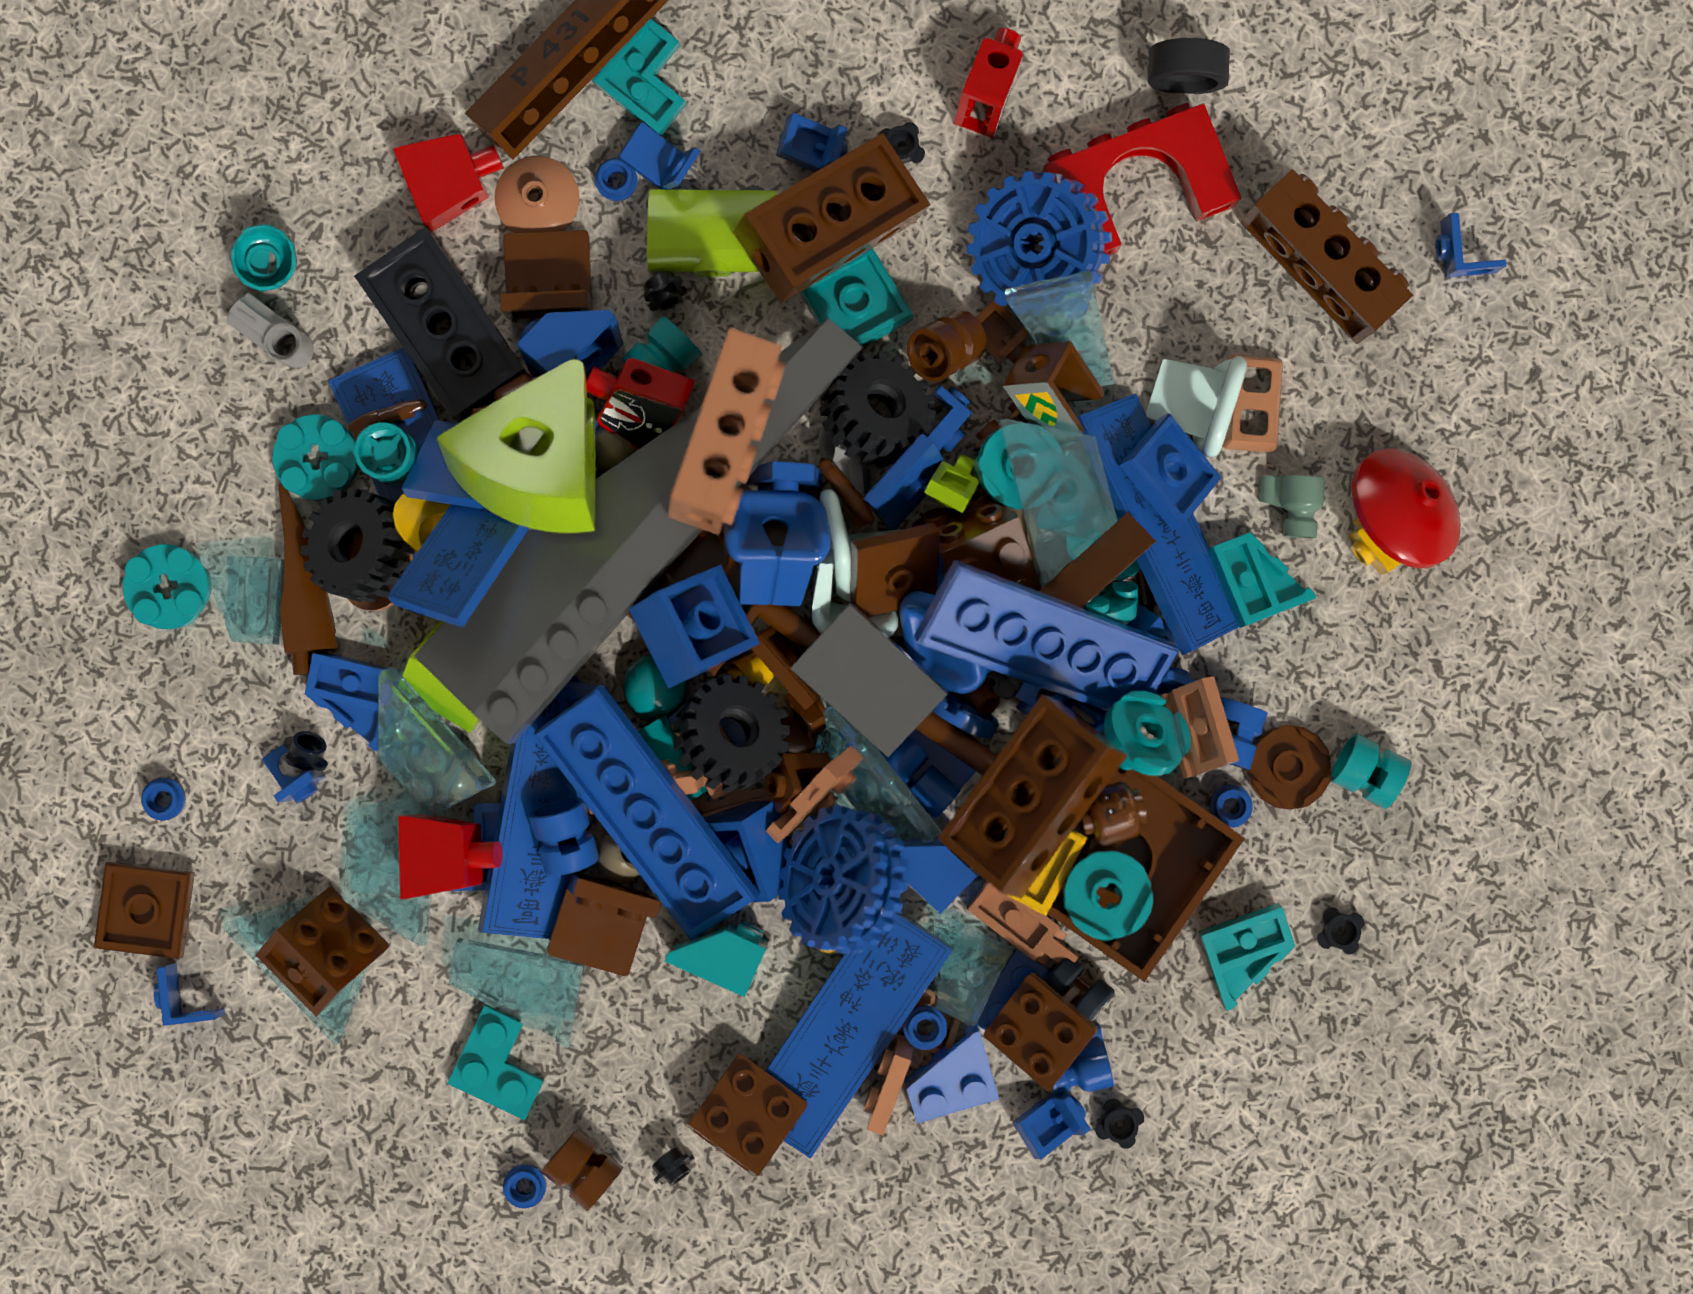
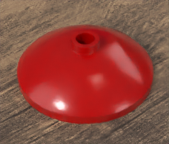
(1406, 508)

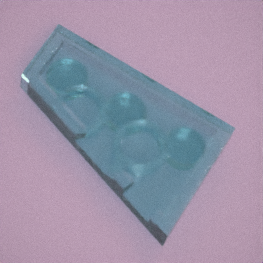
(1065, 311)
(521, 982)

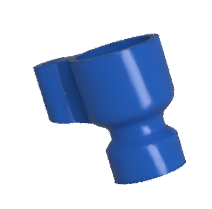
(1089, 1070)

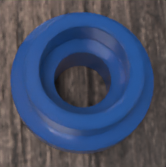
(609, 168)
(150, 802)
(1244, 805)
(929, 1040)
(520, 1199)

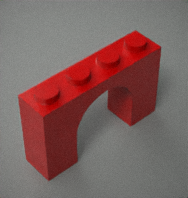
(1181, 141)

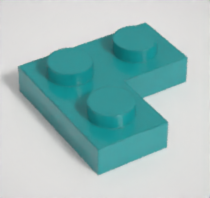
(633, 81)
(484, 1065)

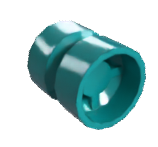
(666, 348)
(386, 452)
(1357, 764)

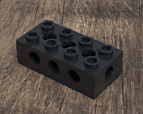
(413, 322)

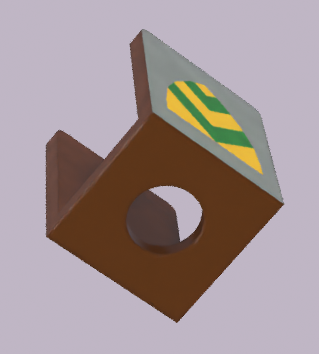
(1058, 380)

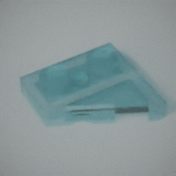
(248, 595)
(968, 972)

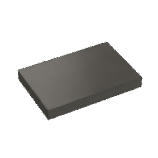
(869, 679)

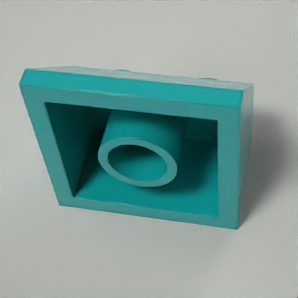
(723, 955)

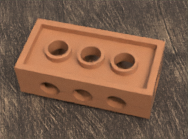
(744, 366)

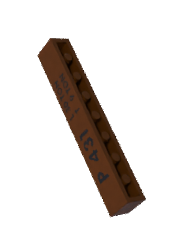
(556, 69)

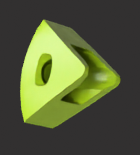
(531, 453)

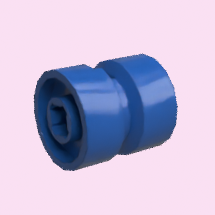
(1250, 722)
(564, 838)

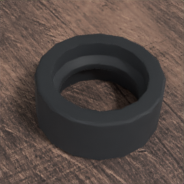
(1188, 66)

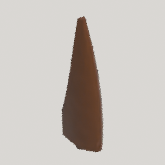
(304, 607)

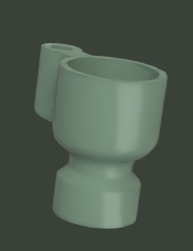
(1301, 499)

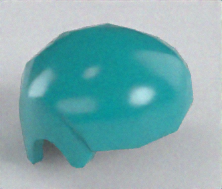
(251, 257)
(648, 693)

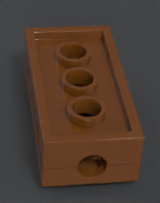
(862, 191)
(1326, 279)
(1005, 793)

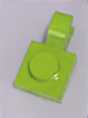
(953, 484)

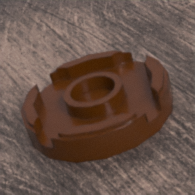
(1276, 767)

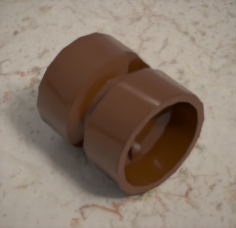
(946, 345)
(582, 1169)

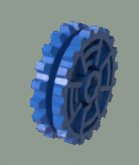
(1030, 208)
(842, 880)

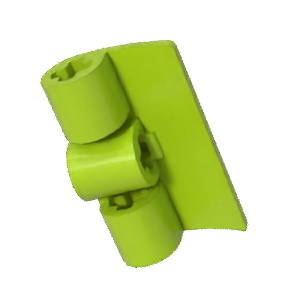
(696, 230)

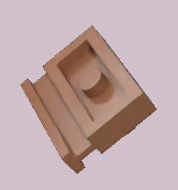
(1208, 726)

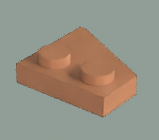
(818, 794)

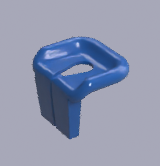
(777, 572)
(948, 670)

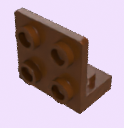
(546, 274)
(600, 923)
(321, 950)
(747, 1115)

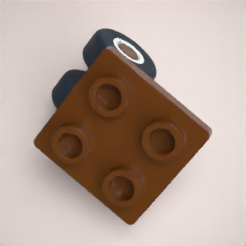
(1049, 1021)

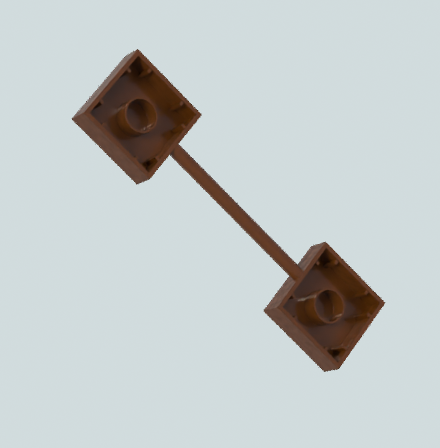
(1177, 847)

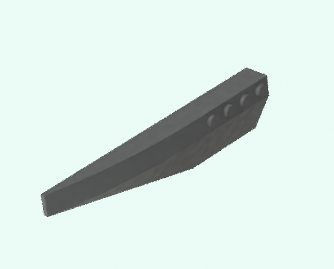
(573, 589)

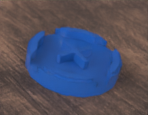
(966, 717)

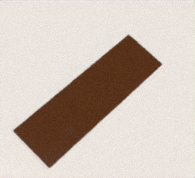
(1100, 562)

